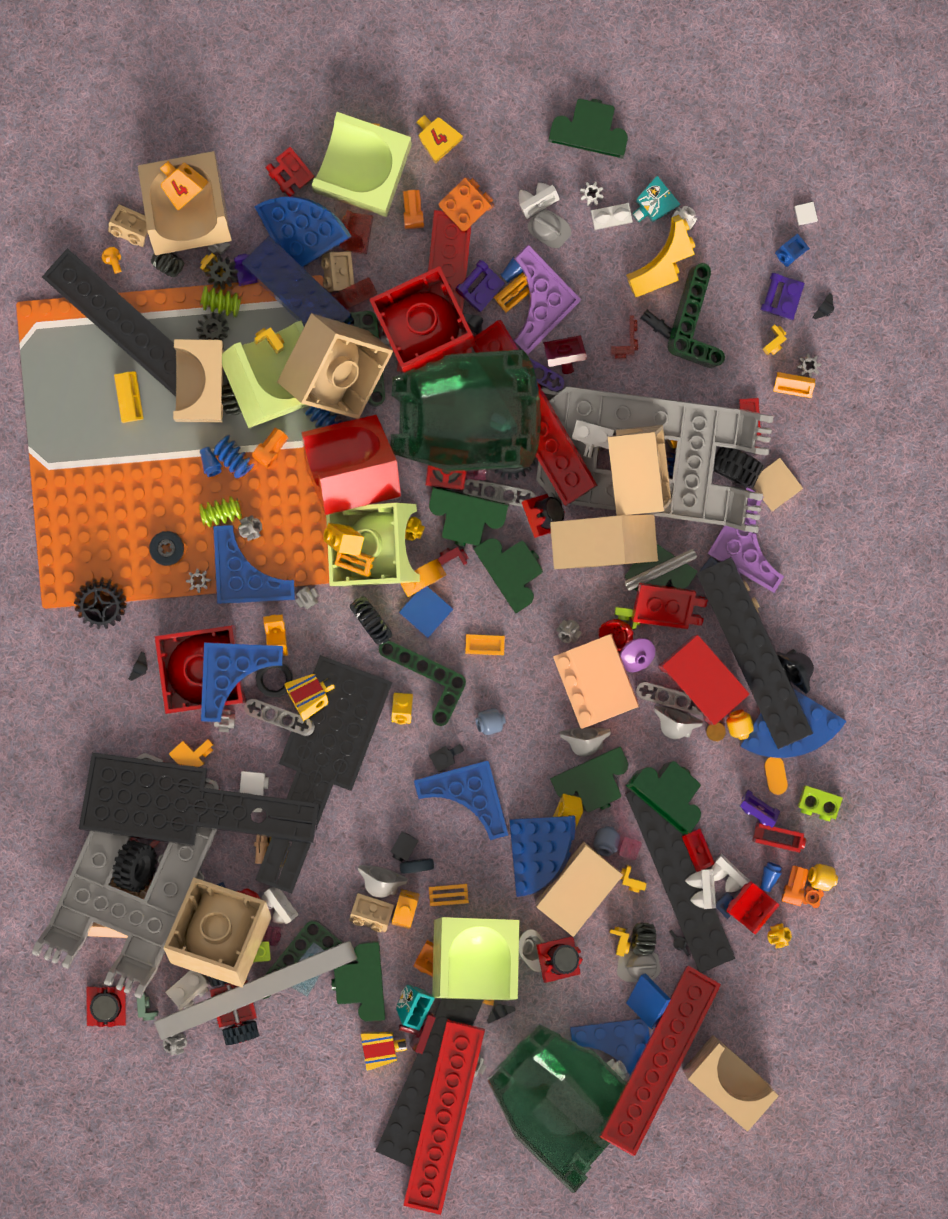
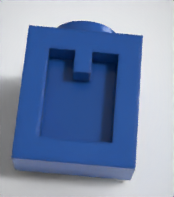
(792, 250)

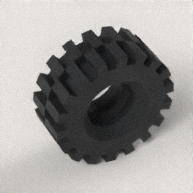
(134, 866)

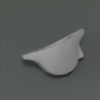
(676, 723)
(586, 740)
(381, 881)

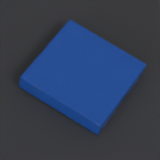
(426, 611)
(648, 1000)

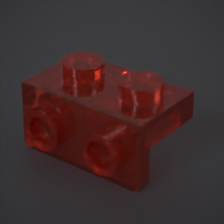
(360, 229)

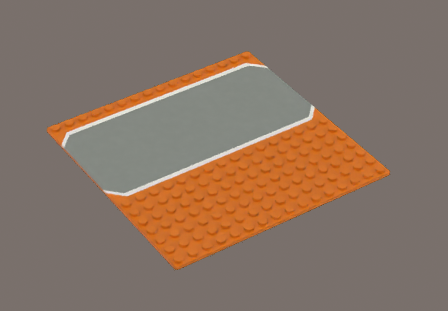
(116, 484)

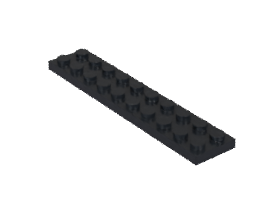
(114, 317)
(755, 653)
(674, 865)
(406, 1121)

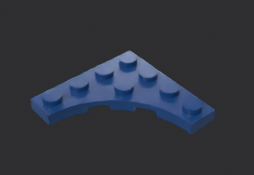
(240, 581)
(226, 666)
(471, 787)
(619, 1039)

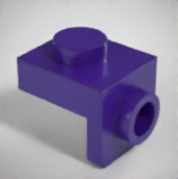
(243, 276)

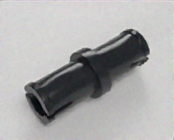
(657, 324)

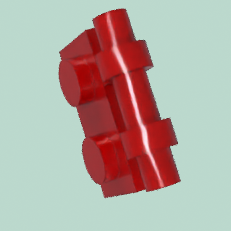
(294, 167)

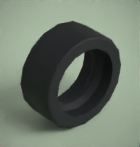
(278, 693)

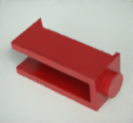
(797, 844)

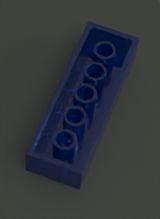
(292, 284)

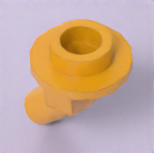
(110, 257)

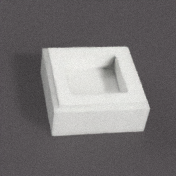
(805, 213)

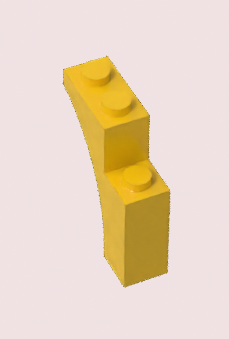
(662, 269)

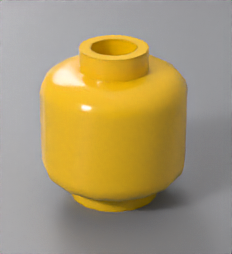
(740, 724)
(822, 877)

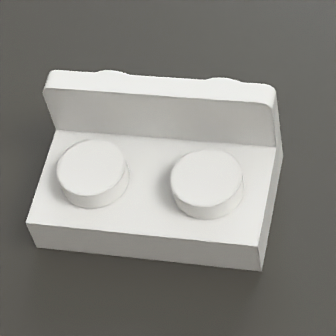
(187, 989)

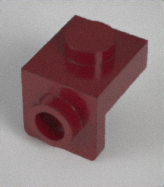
(448, 555)

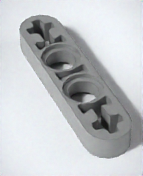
(499, 490)
(671, 702)
(279, 716)

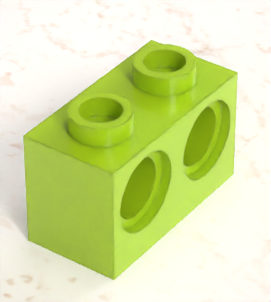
(820, 799)

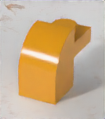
(428, 573)
(276, 632)
(185, 755)

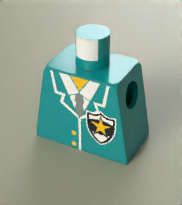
(655, 202)
(414, 1006)

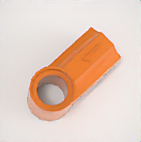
(413, 215)
(267, 452)
(794, 889)

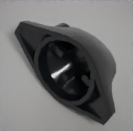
(798, 668)

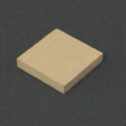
(777, 484)

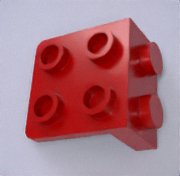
(752, 907)

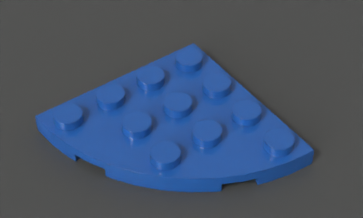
(302, 227)
(822, 721)
(540, 851)

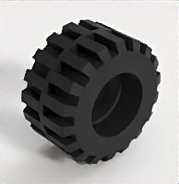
(737, 466)

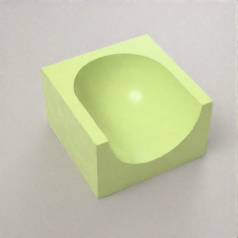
(362, 164)
(254, 377)
(383, 538)
(475, 958)

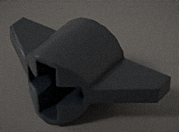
(825, 308)
(474, 322)
(140, 667)
(679, 943)
(499, 1011)

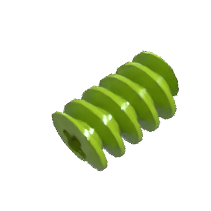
(221, 302)
(220, 511)

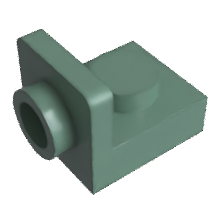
(142, 1005)

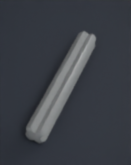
(661, 569)

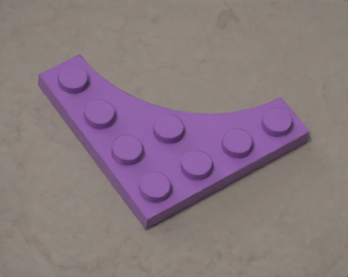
(549, 299)
(746, 553)

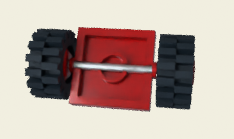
(240, 1031)

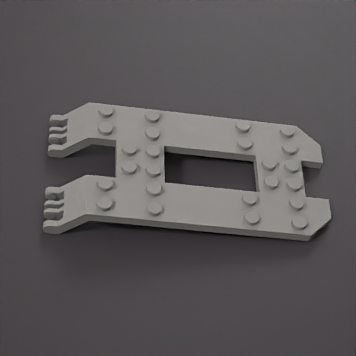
(697, 433)
(144, 921)

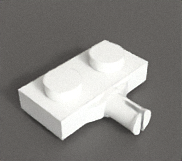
(592, 436)

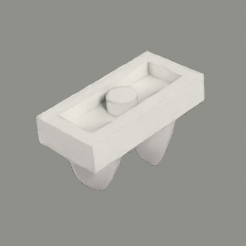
(532, 204)
(611, 216)
(722, 868)
(705, 880)
(284, 910)

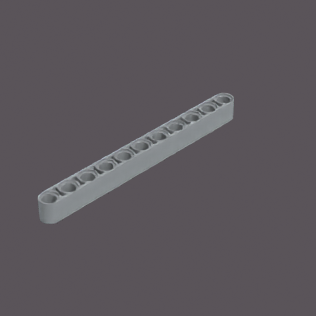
(255, 990)

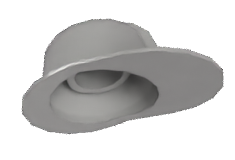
(549, 228)
(528, 949)
(634, 965)

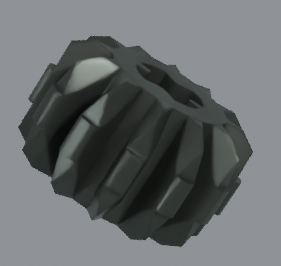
(168, 263)
(226, 266)
(211, 322)
(229, 400)
(643, 938)

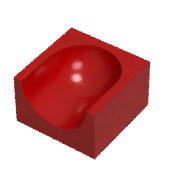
(423, 320)
(351, 464)
(181, 667)
(704, 679)

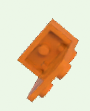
(466, 203)

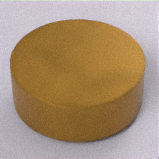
(716, 732)

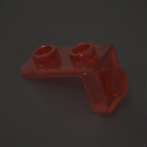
(356, 293)
(621, 352)

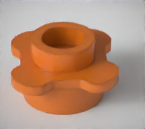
(817, 897)

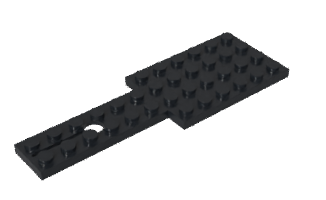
(326, 756)
(171, 803)

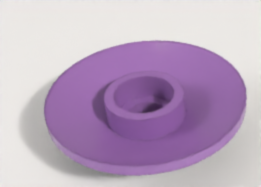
(637, 654)

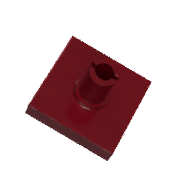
(565, 352)
(420, 1036)

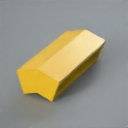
(128, 397)

